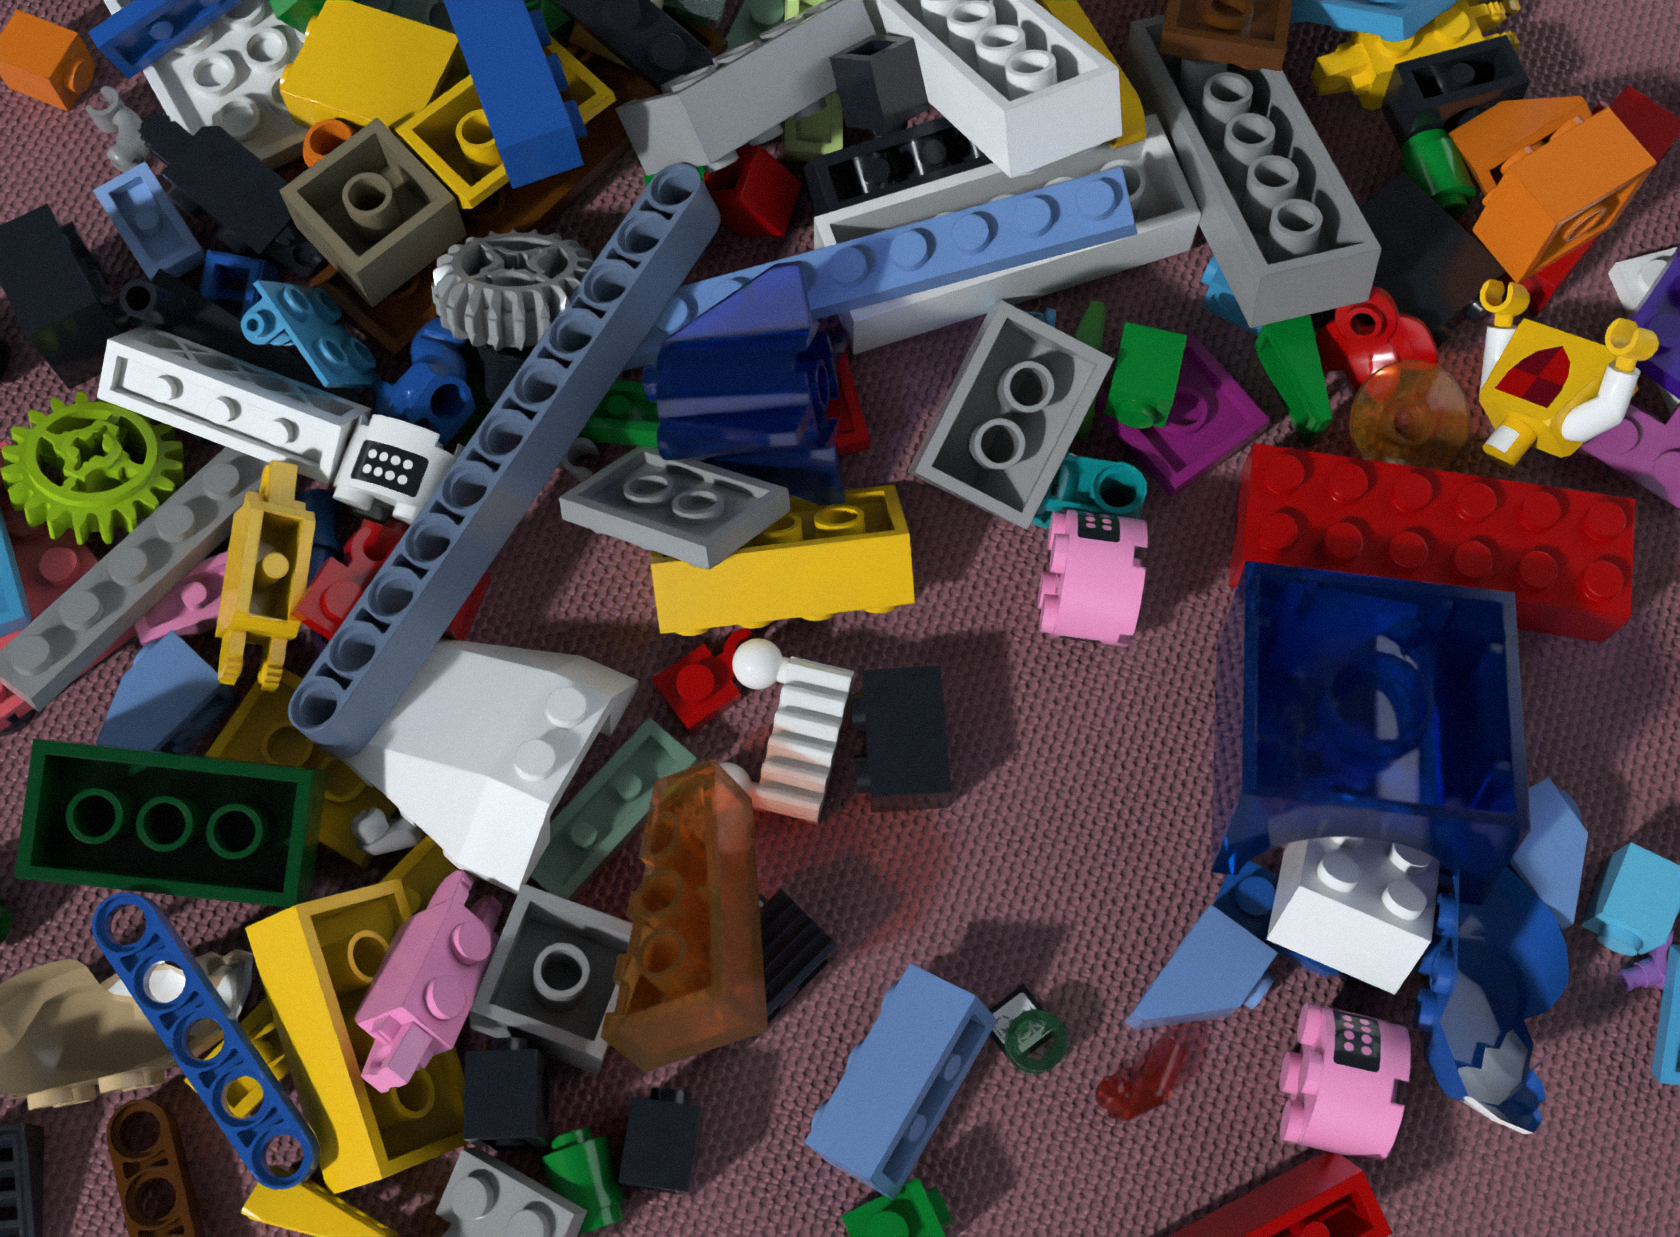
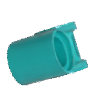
(1085, 481)

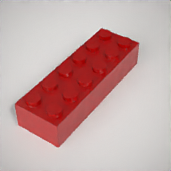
(1550, 545)

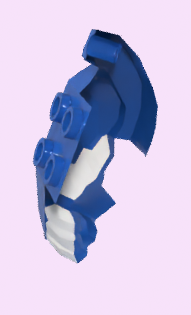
(1482, 981)

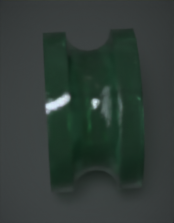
(1051, 1055)

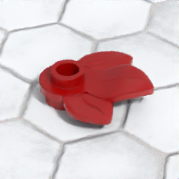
(1366, 347)

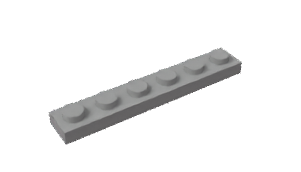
(128, 580)

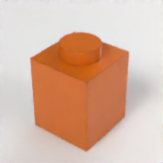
(44, 60)

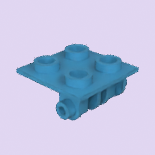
(311, 322)

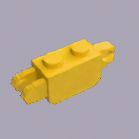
(1368, 61)
(264, 576)

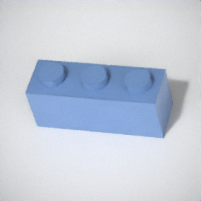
(901, 1080)

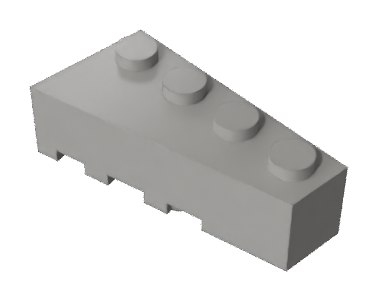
(745, 91)

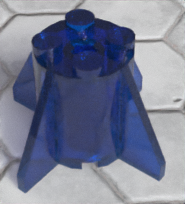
(754, 388)

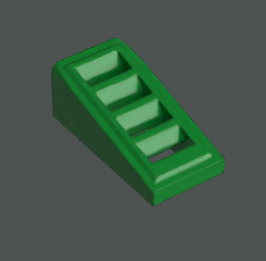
(1295, 370)

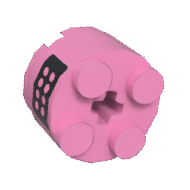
(1094, 579)
(1344, 1083)

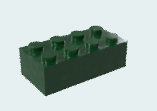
(170, 823)

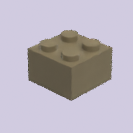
(374, 212)

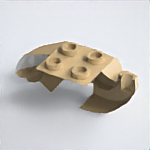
(73, 1034)

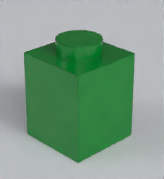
(1145, 376)

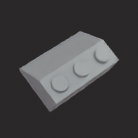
(1010, 414)

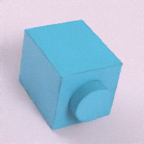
(1634, 901)

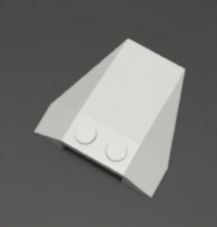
(489, 749)

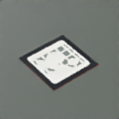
(1007, 1010)

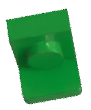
(910, 1215)

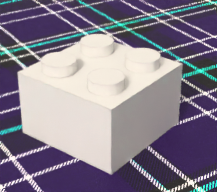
(1356, 906)

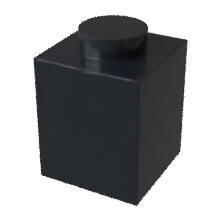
(880, 83)
(662, 1143)

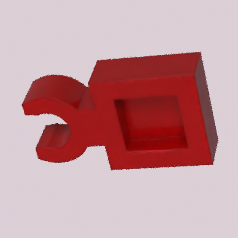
(338, 587)
(701, 684)

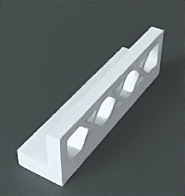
(228, 401)

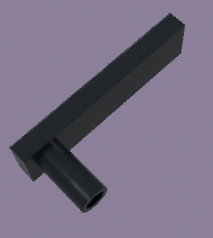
(189, 314)

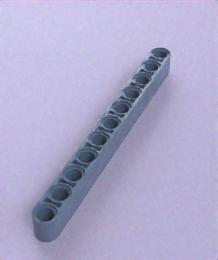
(504, 466)

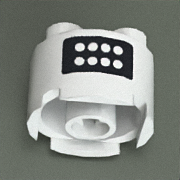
(391, 469)

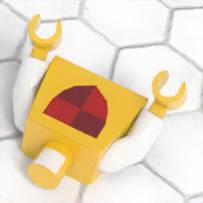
(1552, 385)

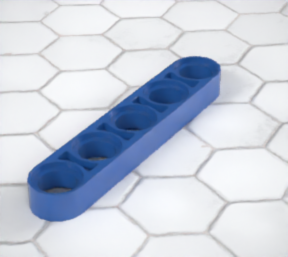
(238, 1054)

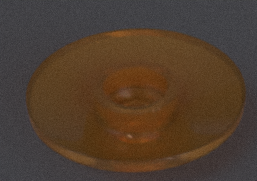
(1434, 410)

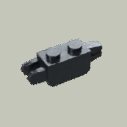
(233, 189)

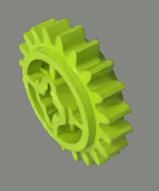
(100, 481)

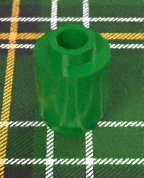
(1438, 170)
(586, 1175)

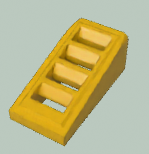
(311, 1210)

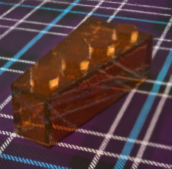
(696, 926)

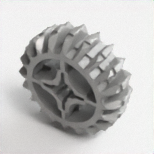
(507, 286)

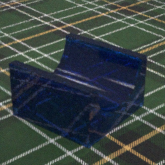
(1369, 719)

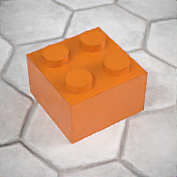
(1562, 193)

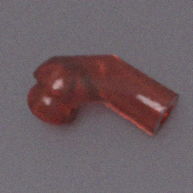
(1148, 1091)

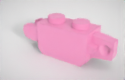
(427, 982)

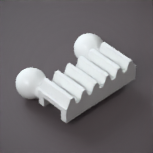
(803, 729)

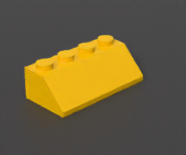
(800, 566)
(315, 974)

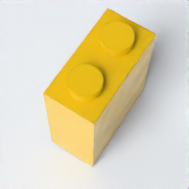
(368, 67)

